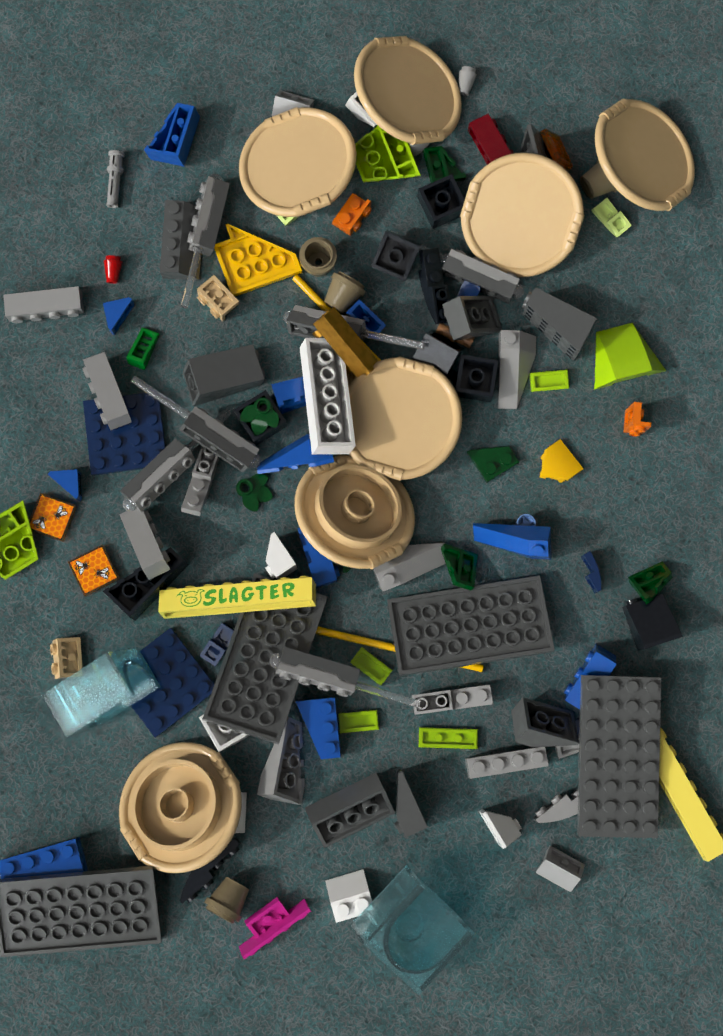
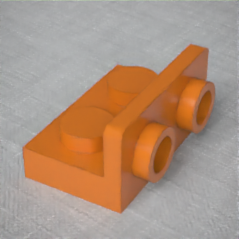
(352, 213)
(632, 420)

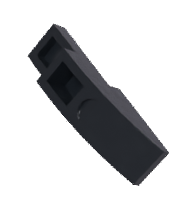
(432, 284)
(203, 876)

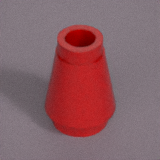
(112, 268)

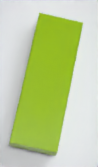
(448, 738)

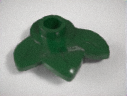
(260, 419)
(256, 493)

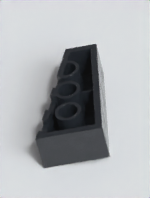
(137, 592)

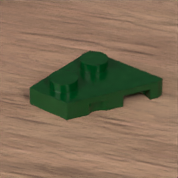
(441, 165)
(493, 461)
(460, 565)
(650, 581)

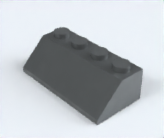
(174, 252)
(349, 810)

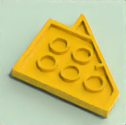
(253, 262)

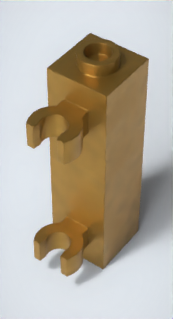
(345, 343)

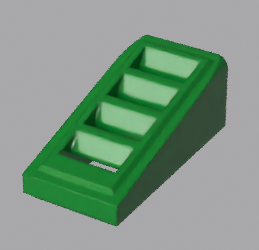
(138, 359)

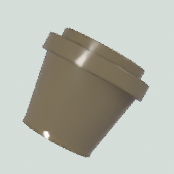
(595, 182)
(318, 249)
(343, 292)
(227, 900)

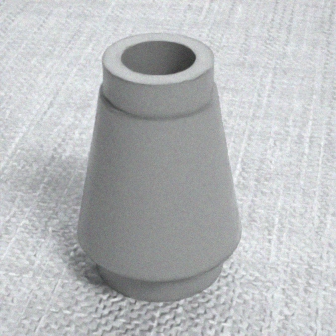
(466, 79)

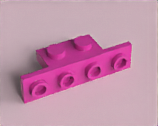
(270, 922)

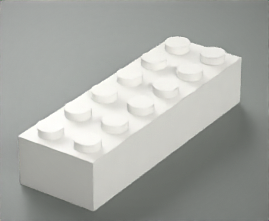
(326, 398)

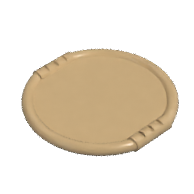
(407, 90)
(644, 155)
(297, 162)
(522, 214)
(404, 418)
(354, 513)
(180, 807)

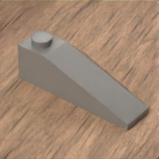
(515, 361)
(412, 563)
(282, 773)

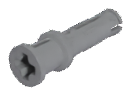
(115, 170)

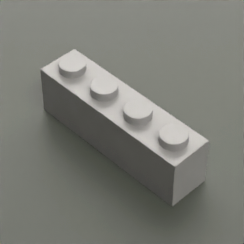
(43, 304)
(107, 391)
(145, 544)
(506, 762)

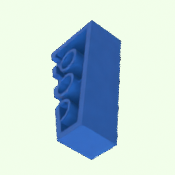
(53, 859)

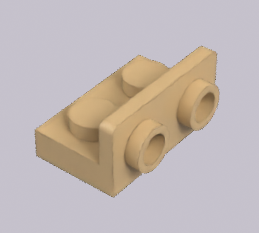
(216, 297)
(66, 657)

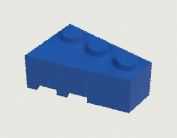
(175, 137)
(289, 394)
(320, 567)
(597, 662)
(322, 725)

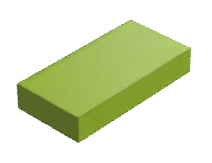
(549, 380)
(371, 666)
(358, 721)

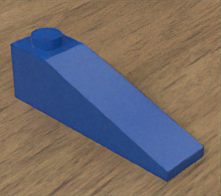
(293, 457)
(519, 539)

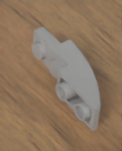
(200, 483)
(454, 699)
(561, 808)

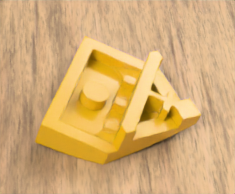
(559, 463)

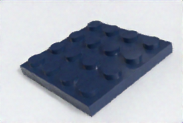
(127, 446)
(181, 683)

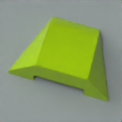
(384, 157)
(623, 356)
(16, 541)

